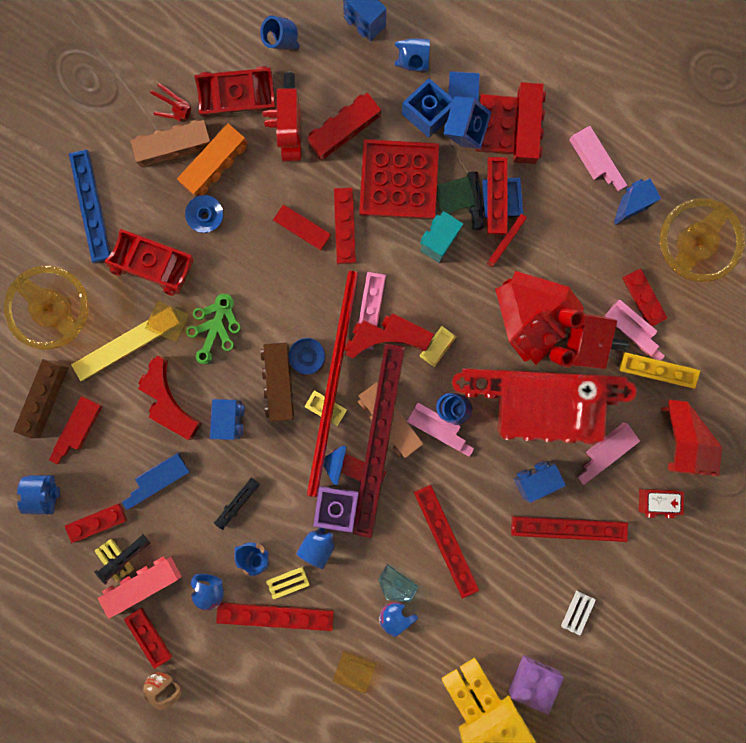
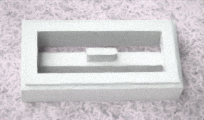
(582, 622)

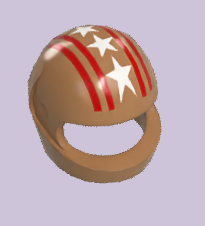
(159, 686)

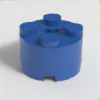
(37, 494)

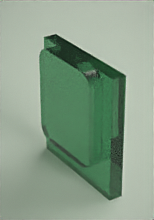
(455, 195)

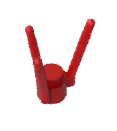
(181, 108)

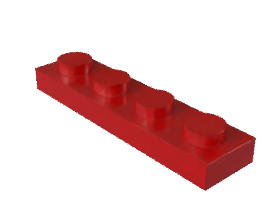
(497, 195)
(344, 226)

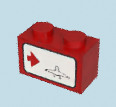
(661, 502)

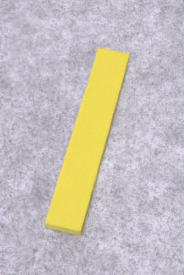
(113, 351)

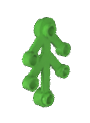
(215, 325)

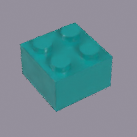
(442, 234)

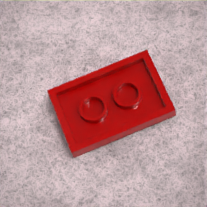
(502, 124)

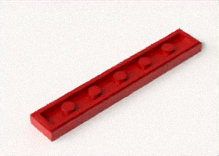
(569, 529)
(446, 541)

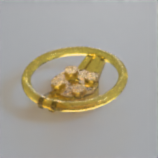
(707, 234)
(39, 303)

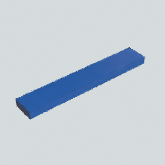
(90, 206)

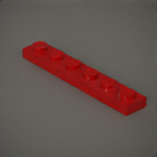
(275, 616)

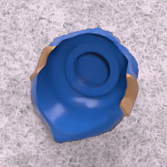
(251, 558)

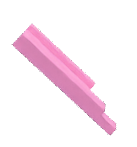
(596, 158)
(635, 329)
(433, 425)
(607, 452)

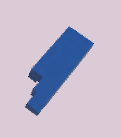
(157, 479)

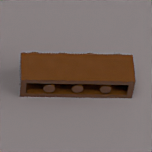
(278, 382)
(40, 399)

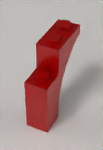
(394, 330)
(166, 409)

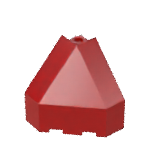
(525, 295)
(696, 446)

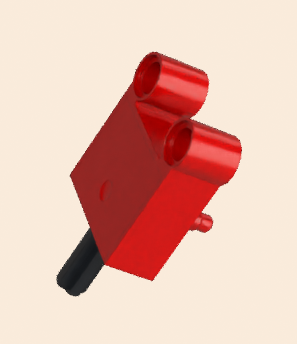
(288, 120)
(588, 340)

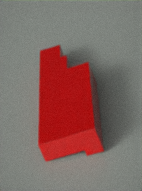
(76, 428)

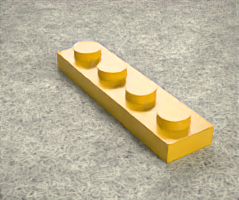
(659, 370)

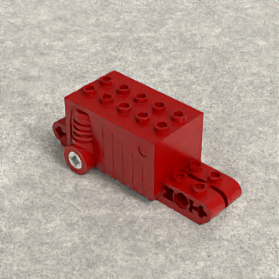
(548, 403)

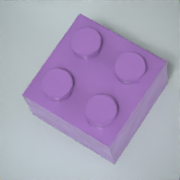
(335, 508)
(535, 684)

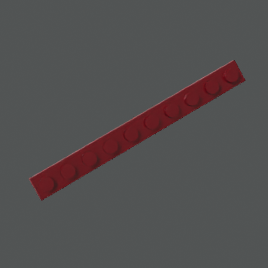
(378, 440)

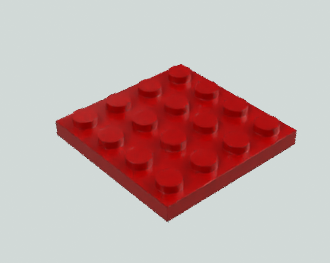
(399, 179)

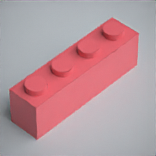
(139, 587)

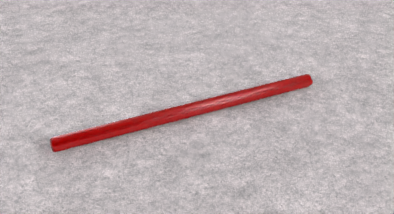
(332, 384)

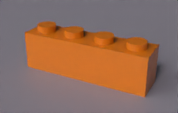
(212, 161)

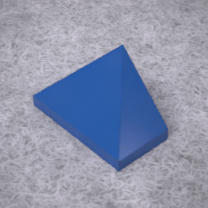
(333, 464)

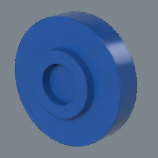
(307, 356)

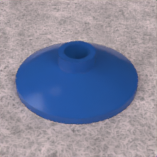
(199, 206)

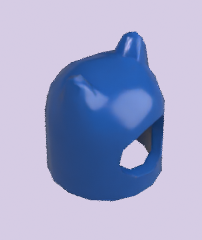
(283, 30)
(413, 54)
(316, 548)

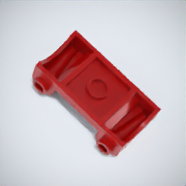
(235, 91)
(150, 261)

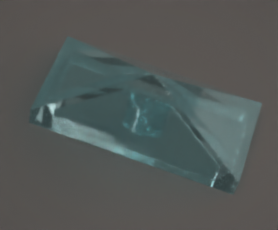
(396, 586)

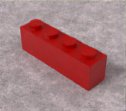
(528, 123)
(344, 126)

